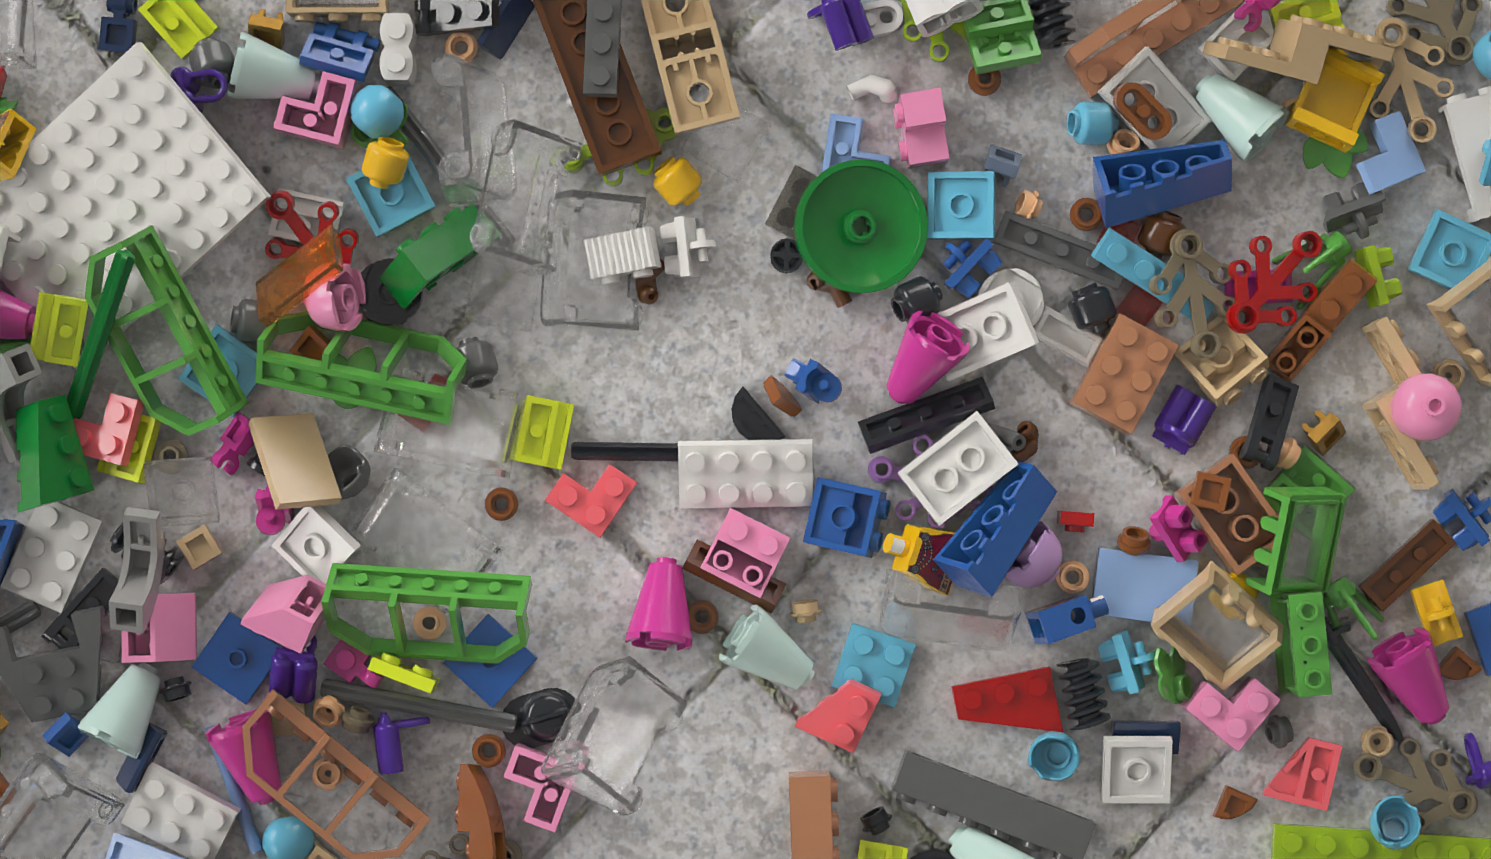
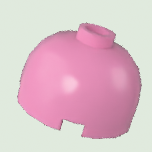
(338, 301)
(1426, 407)

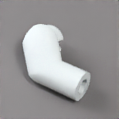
(873, 84)

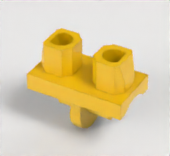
(1436, 612)

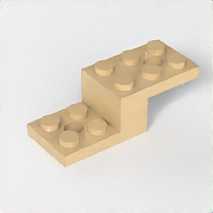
(1299, 48)
(688, 55)
(1400, 365)

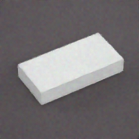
(1063, 336)

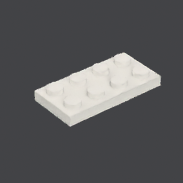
(745, 473)

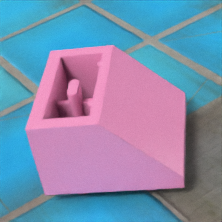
(745, 552)
(288, 612)
(169, 634)

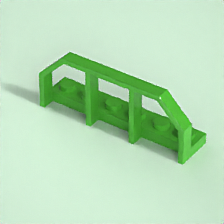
(186, 325)
(358, 385)
(432, 588)

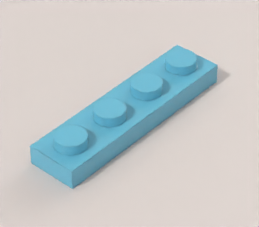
(1139, 266)

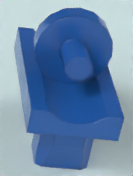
(961, 279)
(814, 380)
(1472, 532)

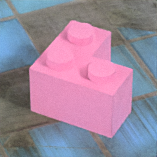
(326, 119)
(922, 126)
(1234, 718)
(548, 798)

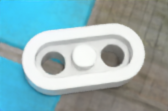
(875, 9)

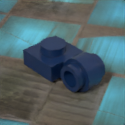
(118, 33)

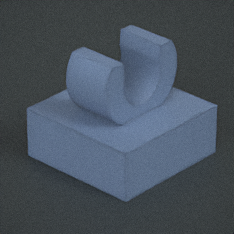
(1003, 162)

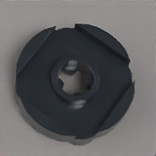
(378, 309)

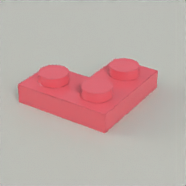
(116, 435)
(596, 507)

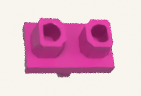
(269, 519)
(1173, 527)

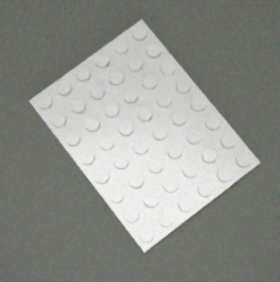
(112, 166)

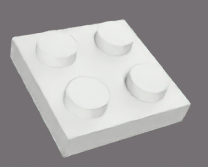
(315, 542)
(1136, 769)

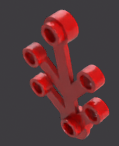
(301, 230)
(1269, 284)

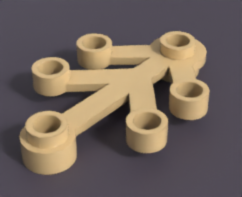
(1404, 75)

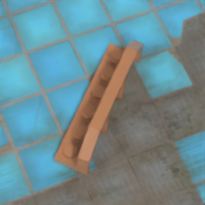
(1158, 34)
(356, 771)

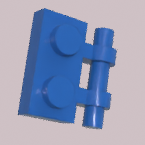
(339, 51)

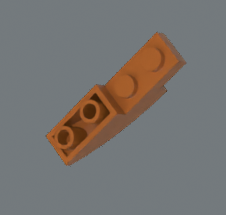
(1320, 319)
(479, 814)

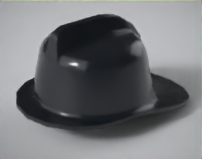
(539, 716)

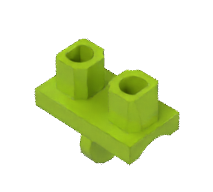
(1373, 260)

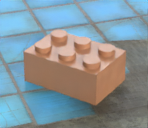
(1123, 374)
(1237, 530)
(812, 815)

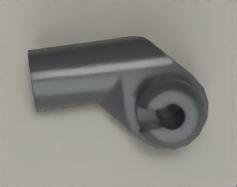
(1009, 437)

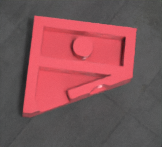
(842, 716)

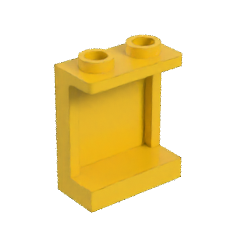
(1338, 102)

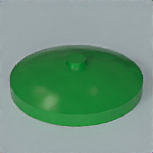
(861, 226)

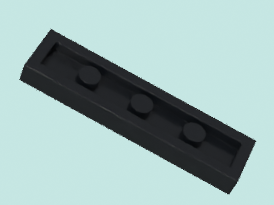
(926, 415)

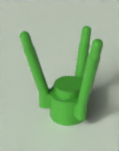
(1333, 251)
(1343, 595)

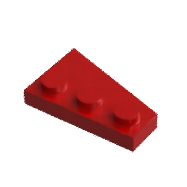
(1013, 699)

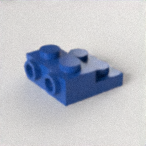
(846, 517)

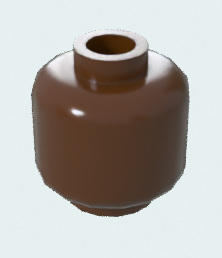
(1158, 231)

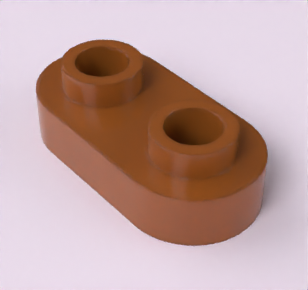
(1141, 110)

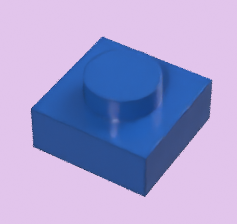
(65, 734)

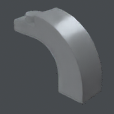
(16, 370)
(140, 571)

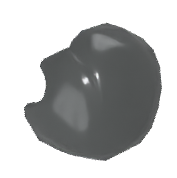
(350, 470)

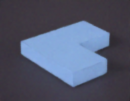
(844, 142)
(1398, 155)

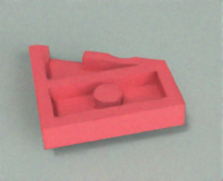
(1307, 775)

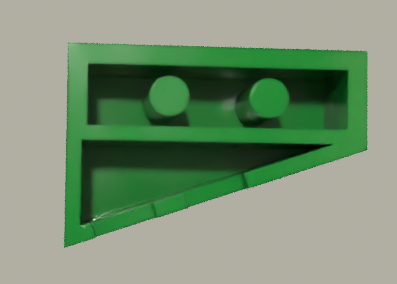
(431, 256)
(49, 454)

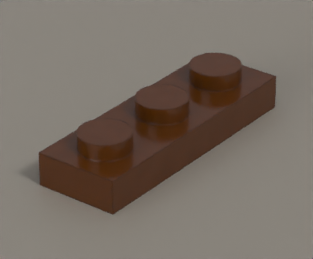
(1407, 565)
(768, 599)

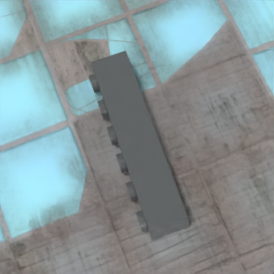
(993, 806)

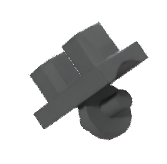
(1355, 215)

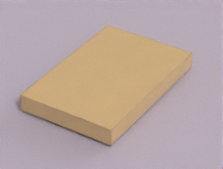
(294, 461)

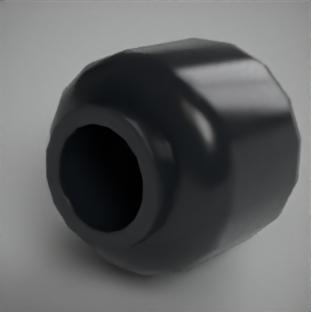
(916, 296)
(1092, 308)

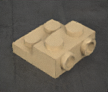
(1230, 370)

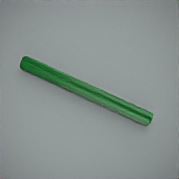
(99, 331)

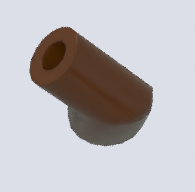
(647, 288)
(840, 297)
(1031, 435)

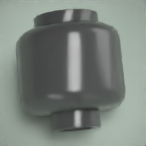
(215, 55)
(246, 321)
(480, 363)

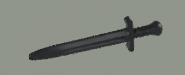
(1359, 678)

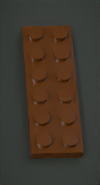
(614, 128)

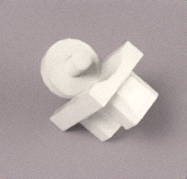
(690, 244)

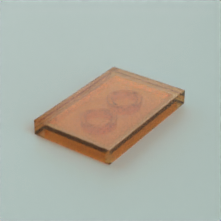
(299, 276)

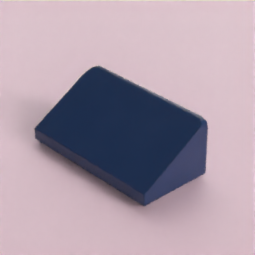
(511, 20)
(1149, 728)
(134, 769)

